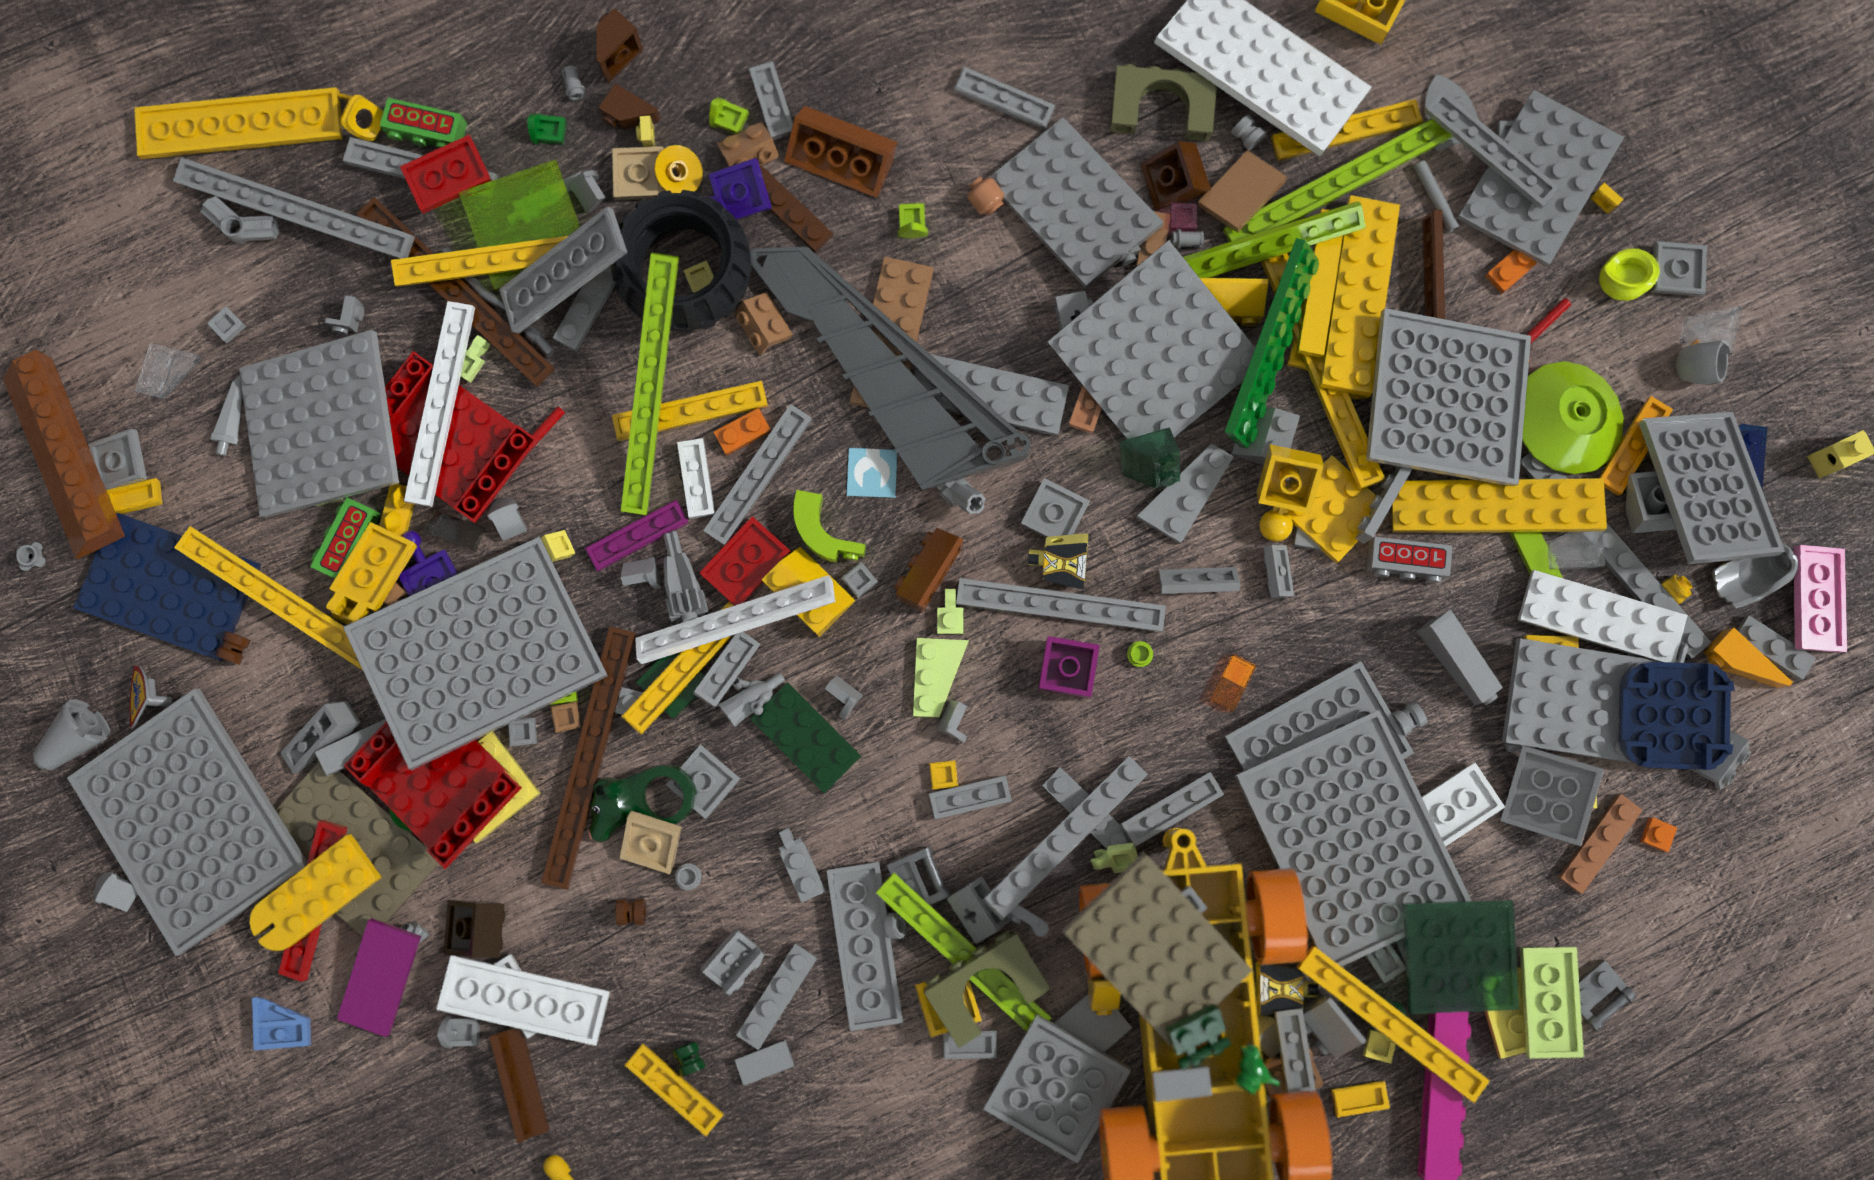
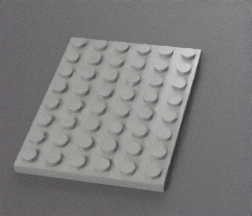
(474, 653)
(188, 821)
(1353, 835)

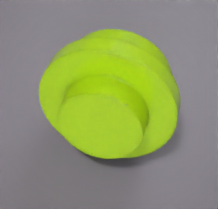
(1139, 654)

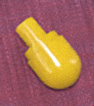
(556, 1168)

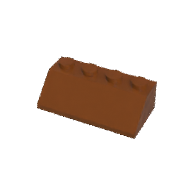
(840, 151)

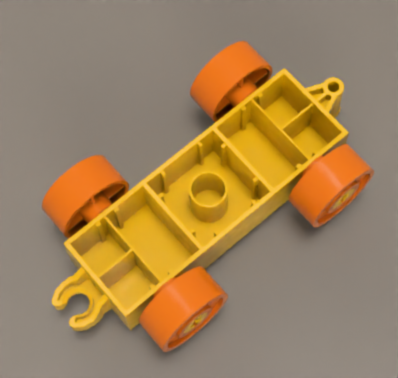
(1230, 1131)

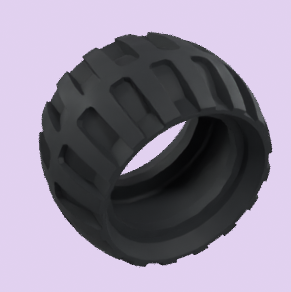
(680, 212)

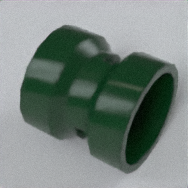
(691, 1064)

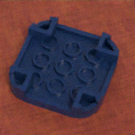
(1675, 715)

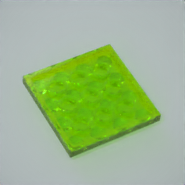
(520, 209)

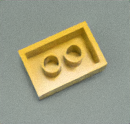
(1364, 17)

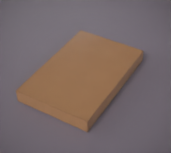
(1242, 191)

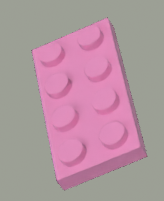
(1820, 599)

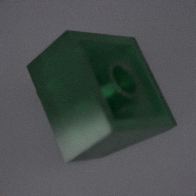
(1151, 459)

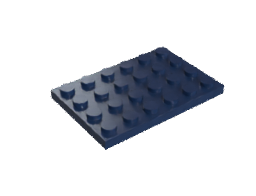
(160, 590)

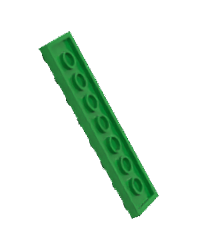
(1272, 343)

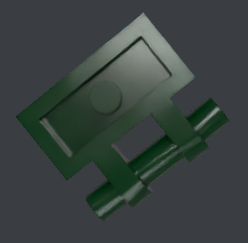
(1194, 1030)

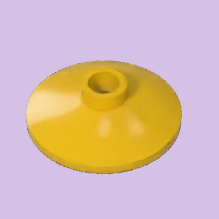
(685, 163)

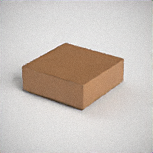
(566, 717)

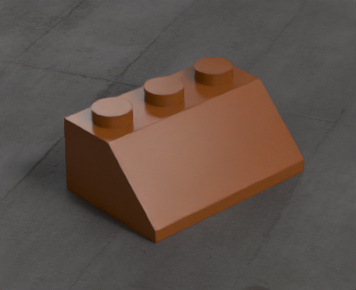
(928, 568)

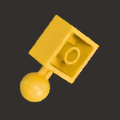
(1284, 495)

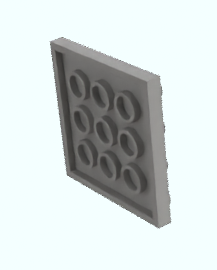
(1056, 1088)

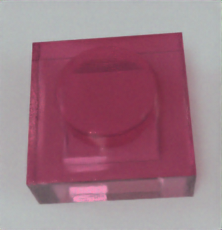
(1183, 217)

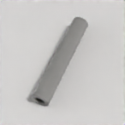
(1436, 196)

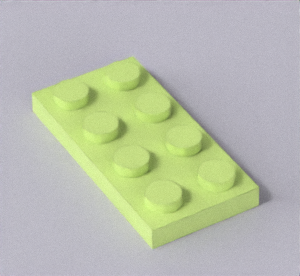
(1551, 1002)

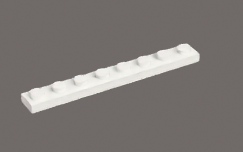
(439, 404)
(735, 619)

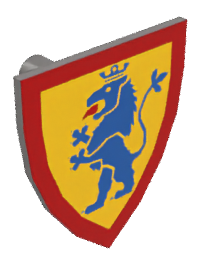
(142, 694)

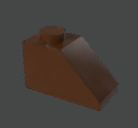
(624, 109)

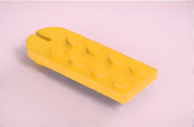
(313, 895)

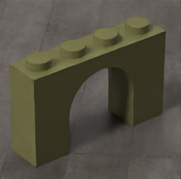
(1192, 88)
(947, 990)

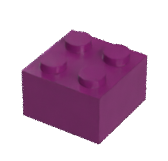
(1068, 667)

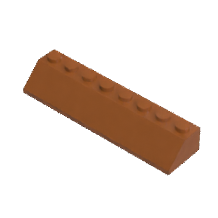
(62, 454)

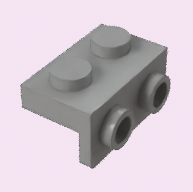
(1726, 772)
(733, 961)

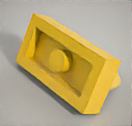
(396, 511)

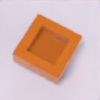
(1658, 834)

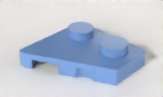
(278, 1026)

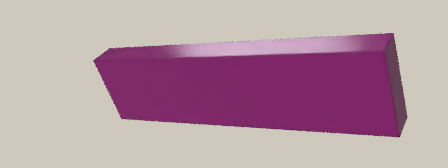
(636, 535)

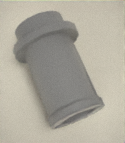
(574, 90)
(1187, 239)

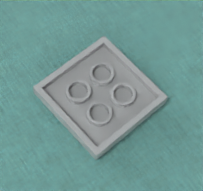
(1552, 795)

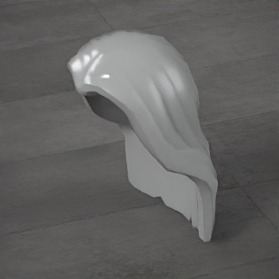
(1754, 578)

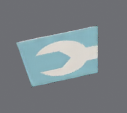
(872, 472)

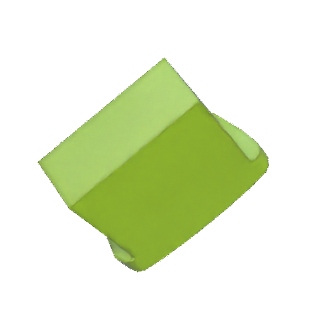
(727, 116)
(912, 221)

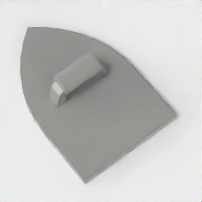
(1436, 86)

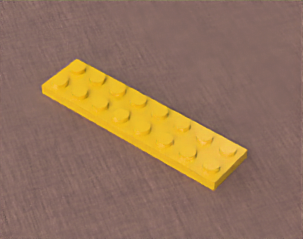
(238, 123)
(1359, 299)
(1493, 507)

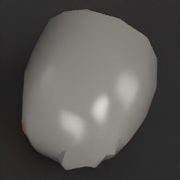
(1702, 363)

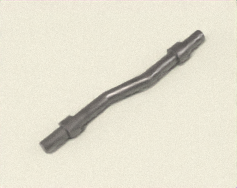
(533, 334)

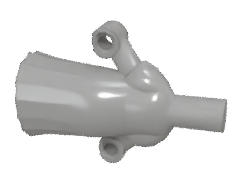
(749, 699)

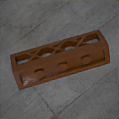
(519, 1084)

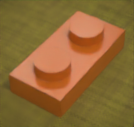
(1510, 270)
(742, 431)

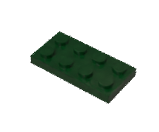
(806, 738)

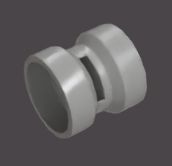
(1250, 133)
(1410, 718)

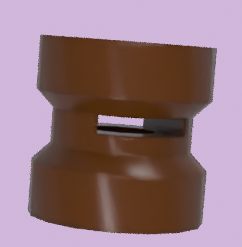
(233, 641)
(630, 912)

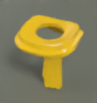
(348, 118)

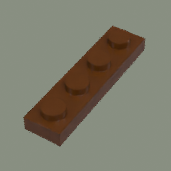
(795, 214)

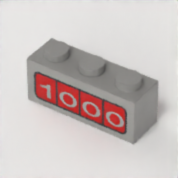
(1409, 559)

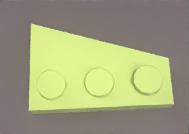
(934, 673)

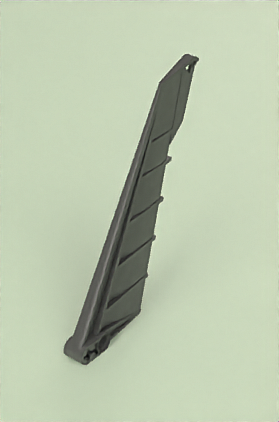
(911, 417)

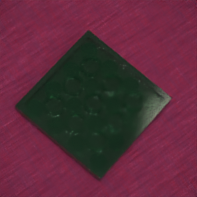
(1461, 956)

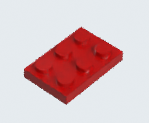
(444, 173)
(744, 562)

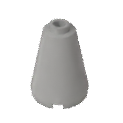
(70, 735)

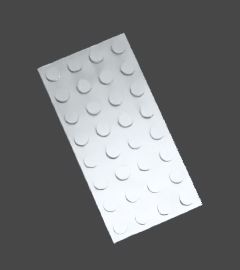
(1265, 68)

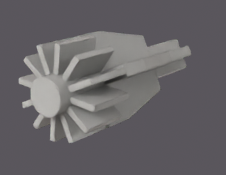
(681, 585)

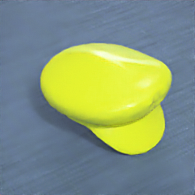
(1629, 274)

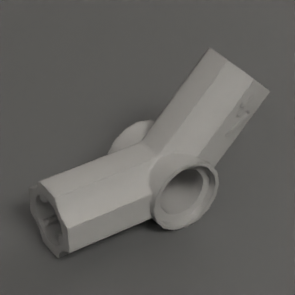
(251, 227)
(961, 494)

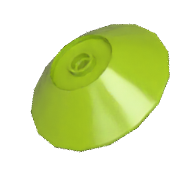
(1555, 429)

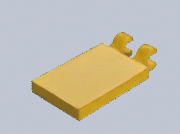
(370, 572)

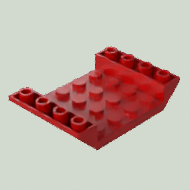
(480, 443)
(442, 800)

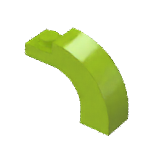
(807, 520)

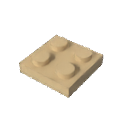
(635, 173)
(650, 842)

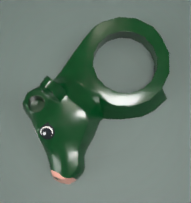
(618, 797)

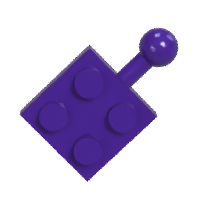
(741, 189)
(426, 571)

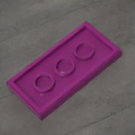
(379, 977)

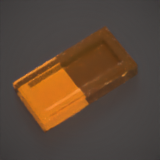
(1233, 682)

